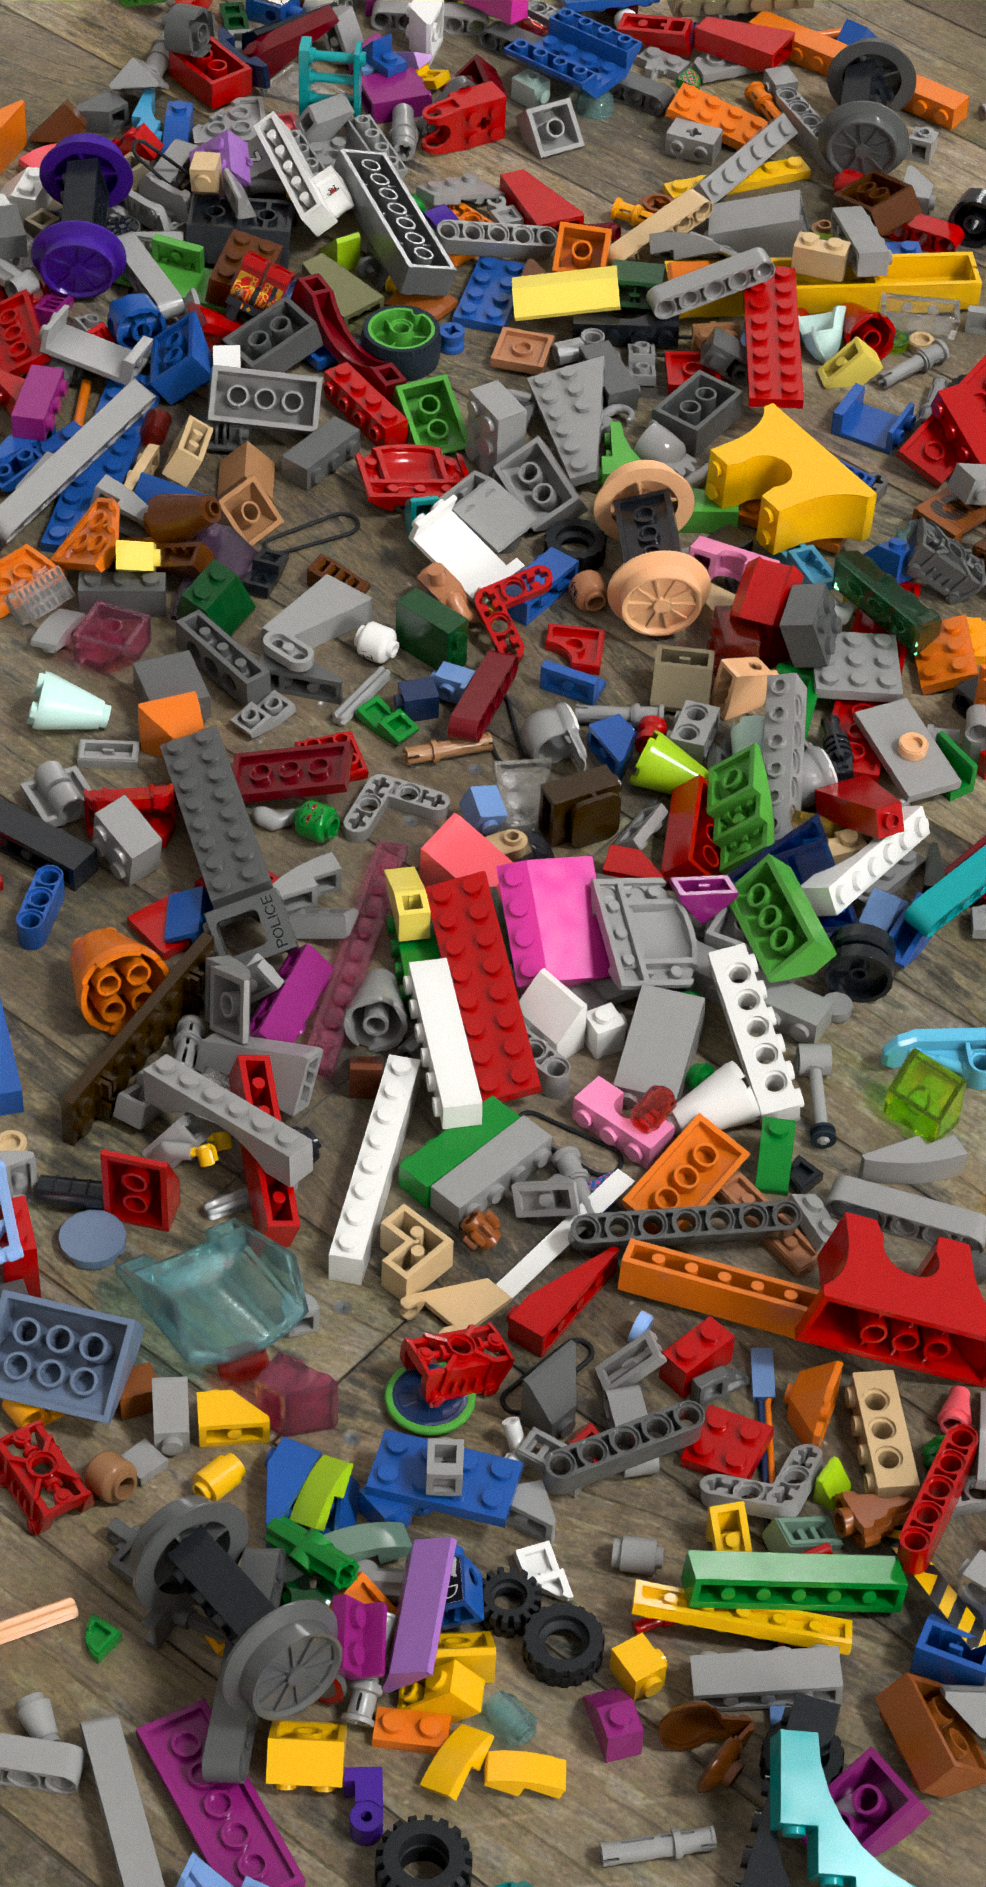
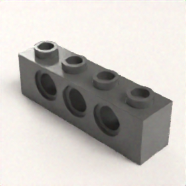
(223, 658)

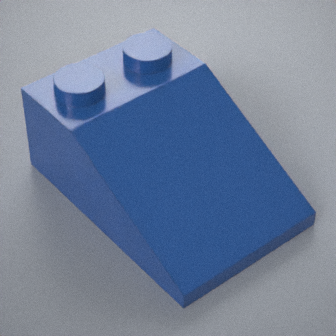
(180, 359)

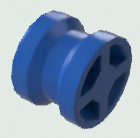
(452, 338)

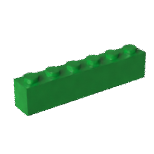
(793, 1581)

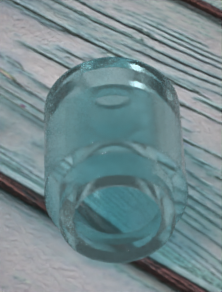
(510, 1718)

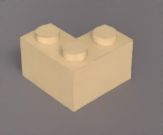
(415, 1251)

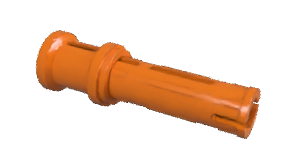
(763, 102)

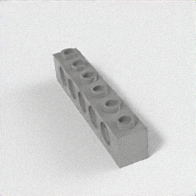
(784, 747)

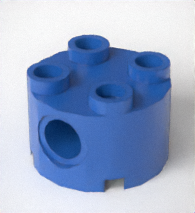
(133, 318)

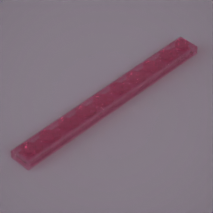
(355, 955)

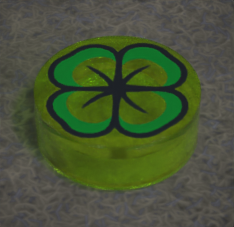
(900, 342)

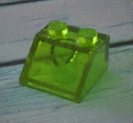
(925, 1097)

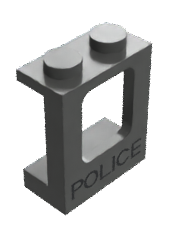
(273, 919)

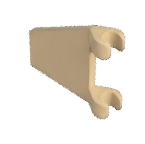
(458, 1304)

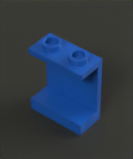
(870, 425)

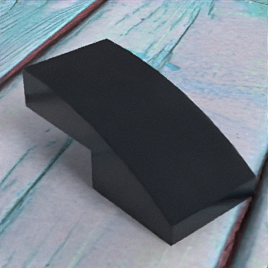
(265, 572)

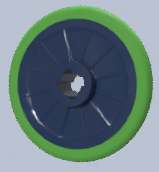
(412, 1411)

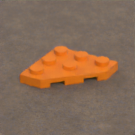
(92, 540)

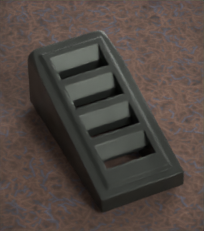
(934, 867)

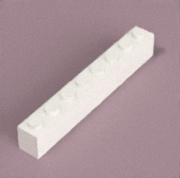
(374, 1170)

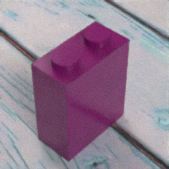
(382, 94)

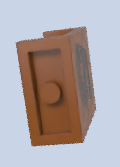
(951, 514)

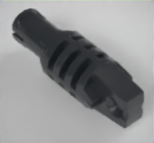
(837, 747)

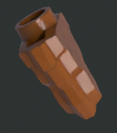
(868, 1516)

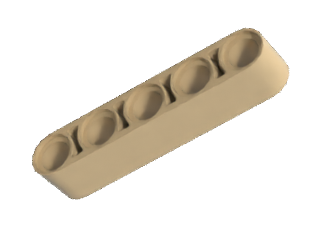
(677, 216)

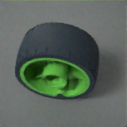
(405, 338)

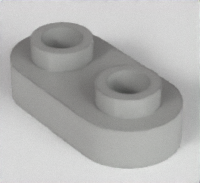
(288, 650)

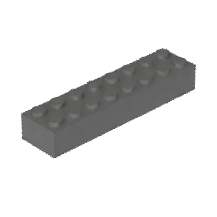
(395, 224)
(216, 819)

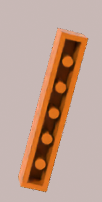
(713, 1288)

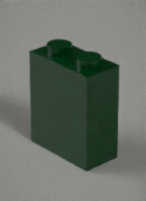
(431, 630)

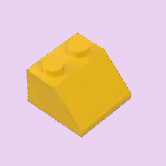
(306, 1755)

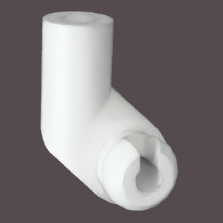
(514, 1436)

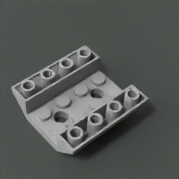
(361, 134)

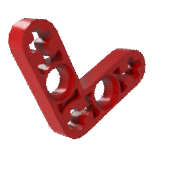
(502, 602)

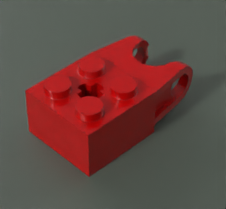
(466, 119)

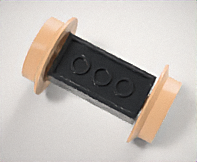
(657, 585)

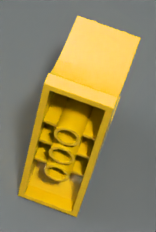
(799, 482)

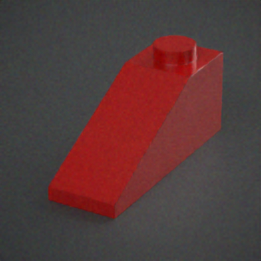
(666, 33)

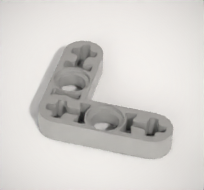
(390, 796)
(770, 1498)

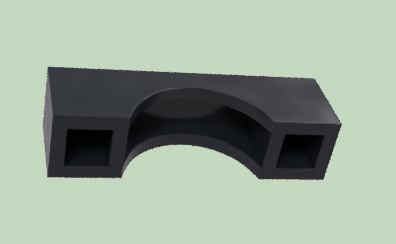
(628, 331)

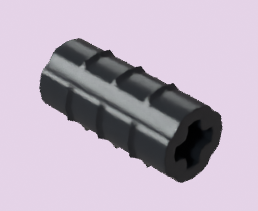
(69, 1192)

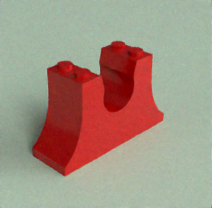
(897, 1318)

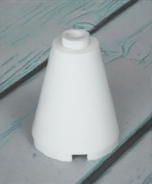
(720, 1099)

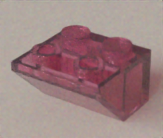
(296, 1397)

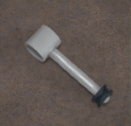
(816, 1061)

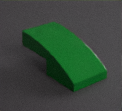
(384, 722)

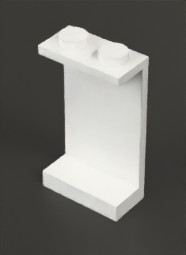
(451, 542)

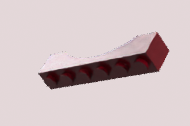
(319, 303)

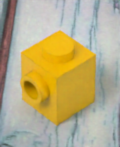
(638, 1667)

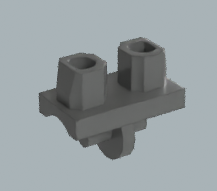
(373, 268)

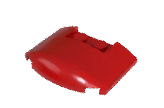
(406, 472)

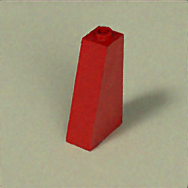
(744, 43)
(537, 202)
(861, 806)

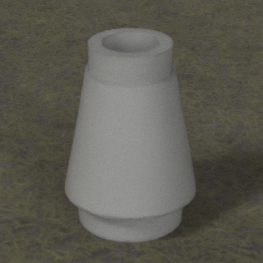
(37, 1717)

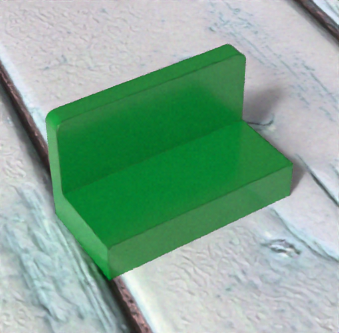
(961, 763)

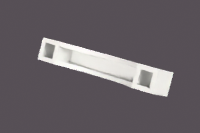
(841, 884)

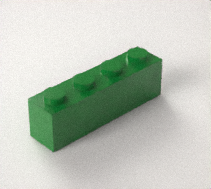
(409, 952)
(450, 1149)

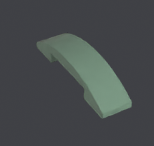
(361, 1542)

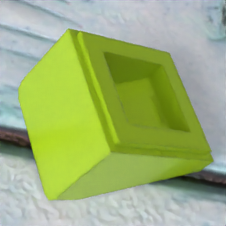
(830, 1482)

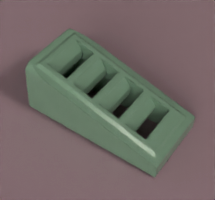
(800, 1534)

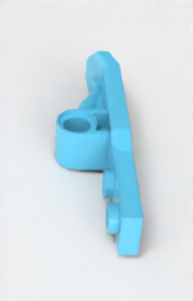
(954, 1048)

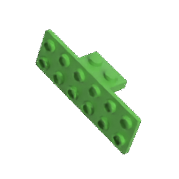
(182, 265)

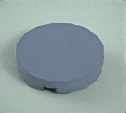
(92, 1239)

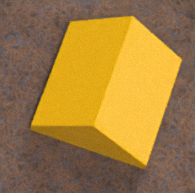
(472, 1649)

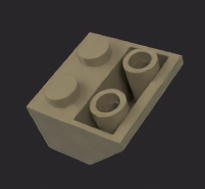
(681, 676)

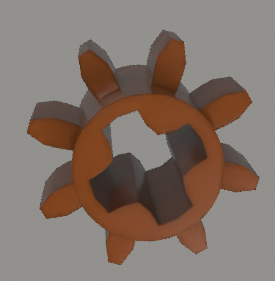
(480, 1230)

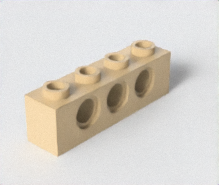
(880, 1415)

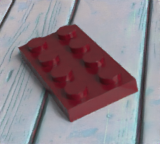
(293, 771)

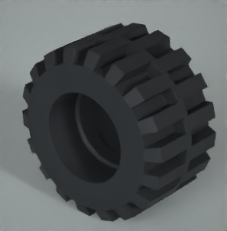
(423, 1842)

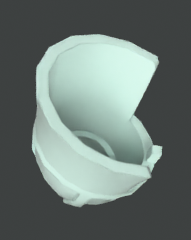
(823, 333)

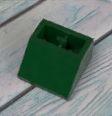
(634, 283)

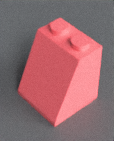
(458, 852)

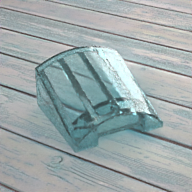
(220, 1295)

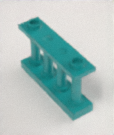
(309, 76)

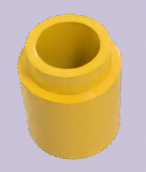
(218, 1477)

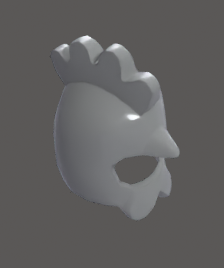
(663, 446)

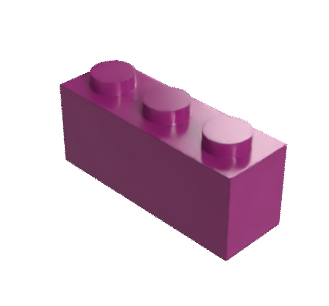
(39, 403)

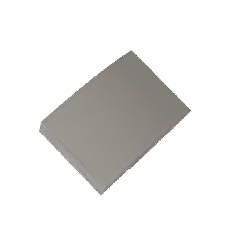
(686, 246)
(228, 997)

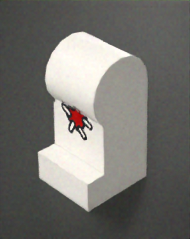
(334, 191)

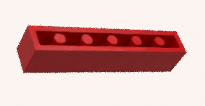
(270, 1200)

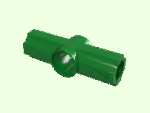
(312, 1552)

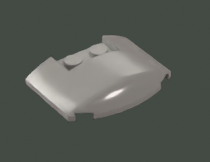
(644, 933)

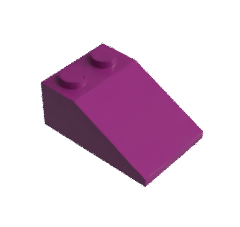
(876, 1803)

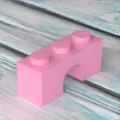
(722, 558)
(599, 1110)

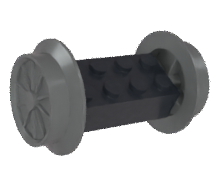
(869, 85)
(279, 1654)

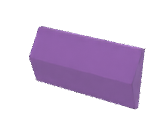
(419, 1612)

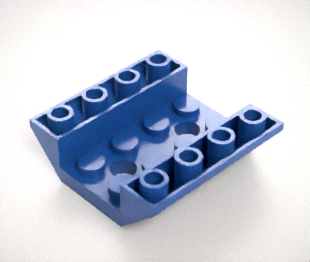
(578, 53)

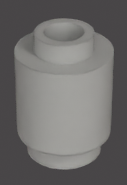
(637, 1555)

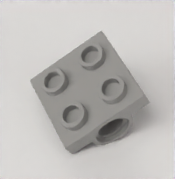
(56, 793)

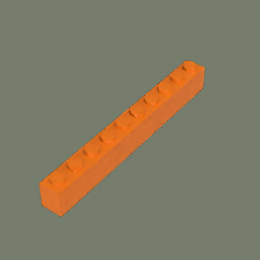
(816, 52)

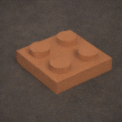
(522, 351)

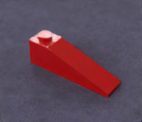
(555, 1306)

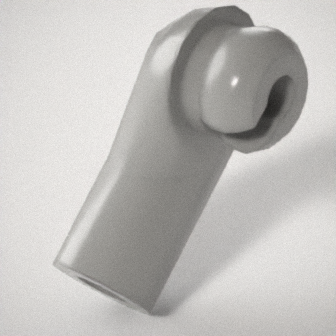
(272, 819)

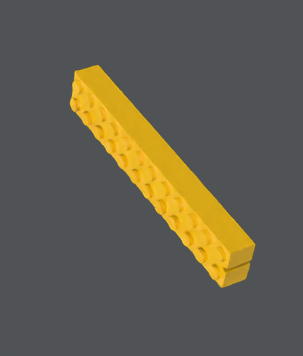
(915, 274)

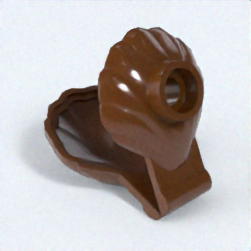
(699, 1722)

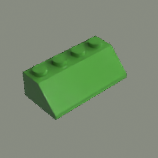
(780, 922)

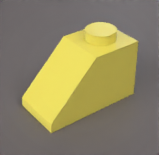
(850, 365)
(137, 556)

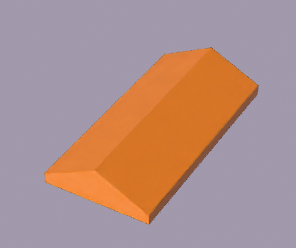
(688, 1171)

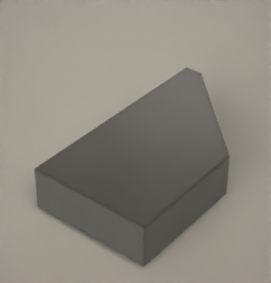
(717, 1384)

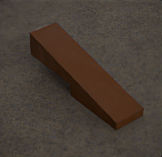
(180, 557)

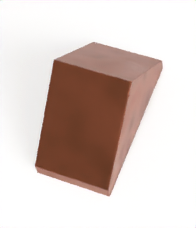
(365, 1076)

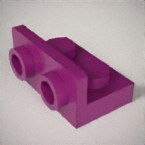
(361, 1637)

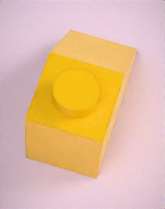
(229, 1420)

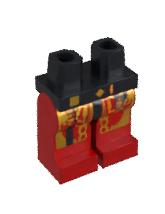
(246, 290)

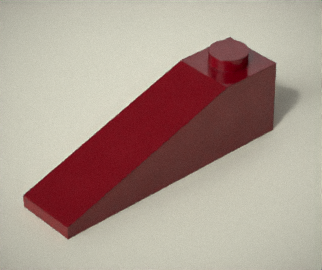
(282, 44)

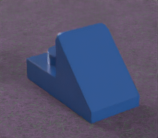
(383, 58)

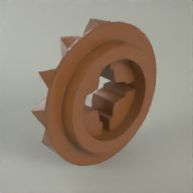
(657, 199)

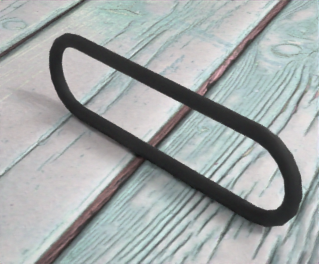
(520, 1380)

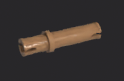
(437, 750)

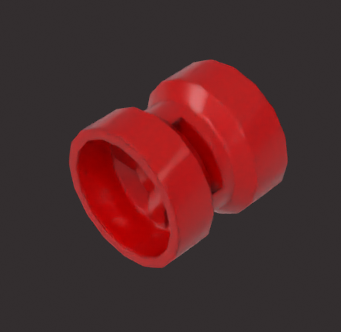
(646, 728)

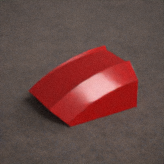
(764, 591)

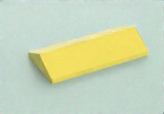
(565, 293)

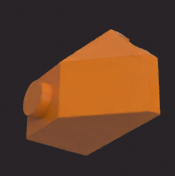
(813, 1401)

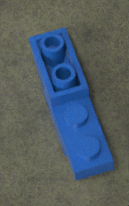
(20, 463)

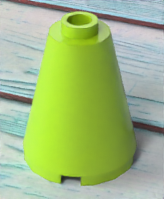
(665, 766)

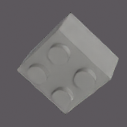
(126, 841)

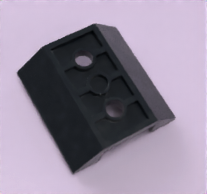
(213, 221)

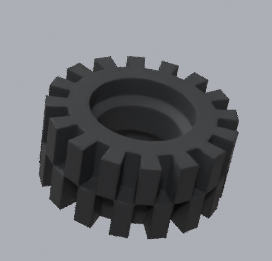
(509, 1584)

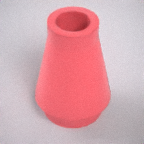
(955, 1409)

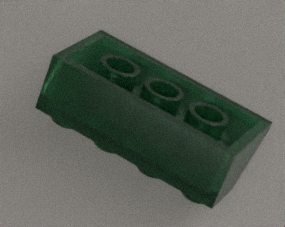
(885, 601)

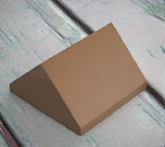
(242, 464)
(249, 511)

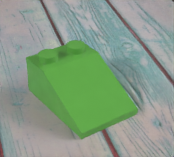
(432, 414)

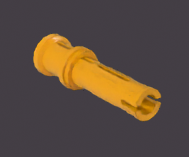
(636, 212)

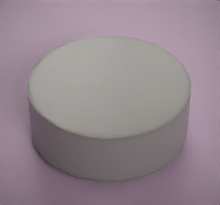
(842, 1006)

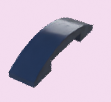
(260, 72)

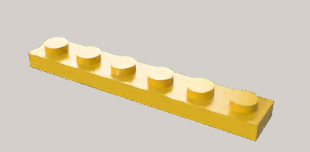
(765, 175)
(782, 1626)

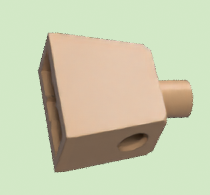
(740, 686)

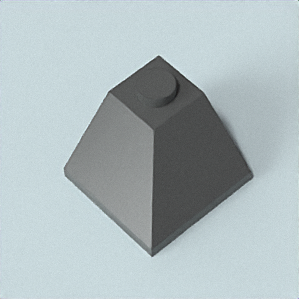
(550, 1394)

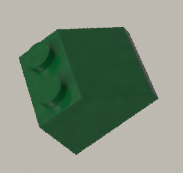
(219, 596)

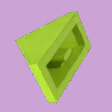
(344, 250)

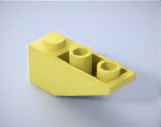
(408, 903)

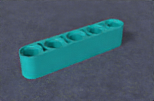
(949, 896)

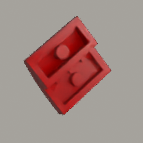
(214, 321)

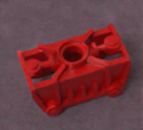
(143, 799)
(467, 1365)
(26, 1485)

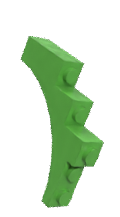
(706, 516)

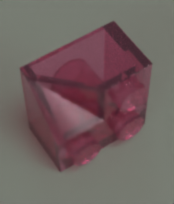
(110, 634)

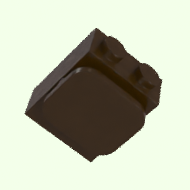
(580, 808)

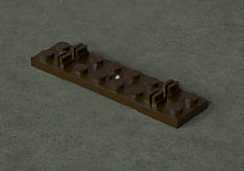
(110, 1073)

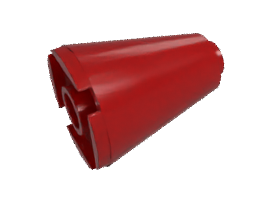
(870, 327)

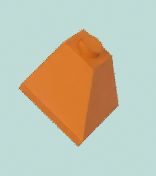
(168, 720)

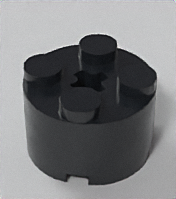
(971, 217)

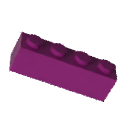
(285, 1010)

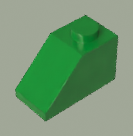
(775, 1156)

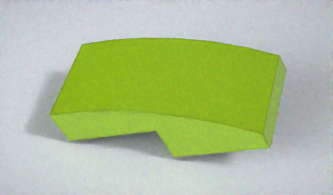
(316, 1496)

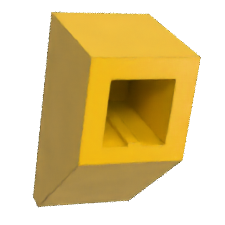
(448, 1691)

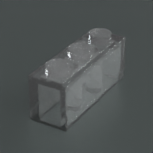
(919, 313)

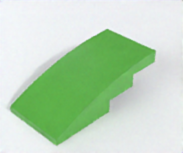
(740, 807)

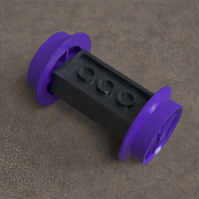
(79, 252)

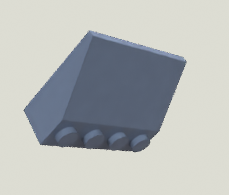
(65, 1356)

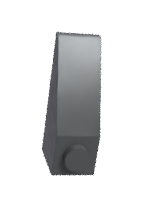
(312, 684)

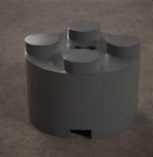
(188, 30)

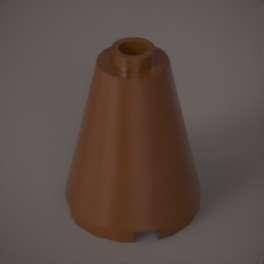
(180, 516)

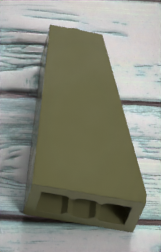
(353, 296)

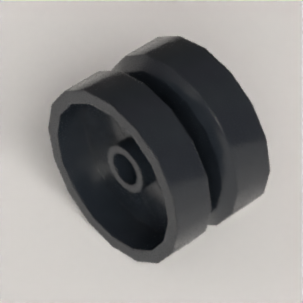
(862, 962)

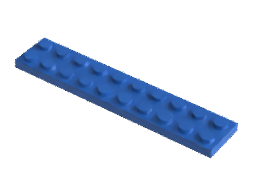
(114, 462)

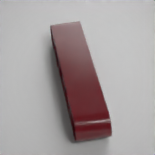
(483, 696)

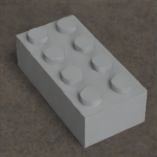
(264, 399)

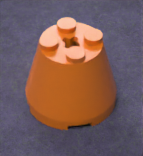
(113, 977)

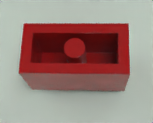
(696, 1353)

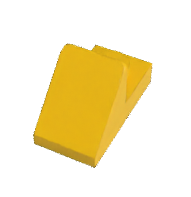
(728, 1527)

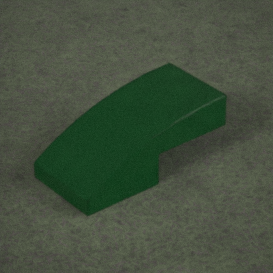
(233, 16)

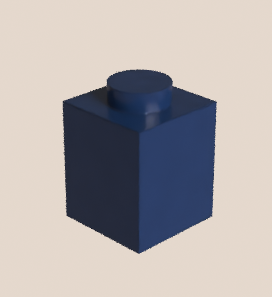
(418, 699)

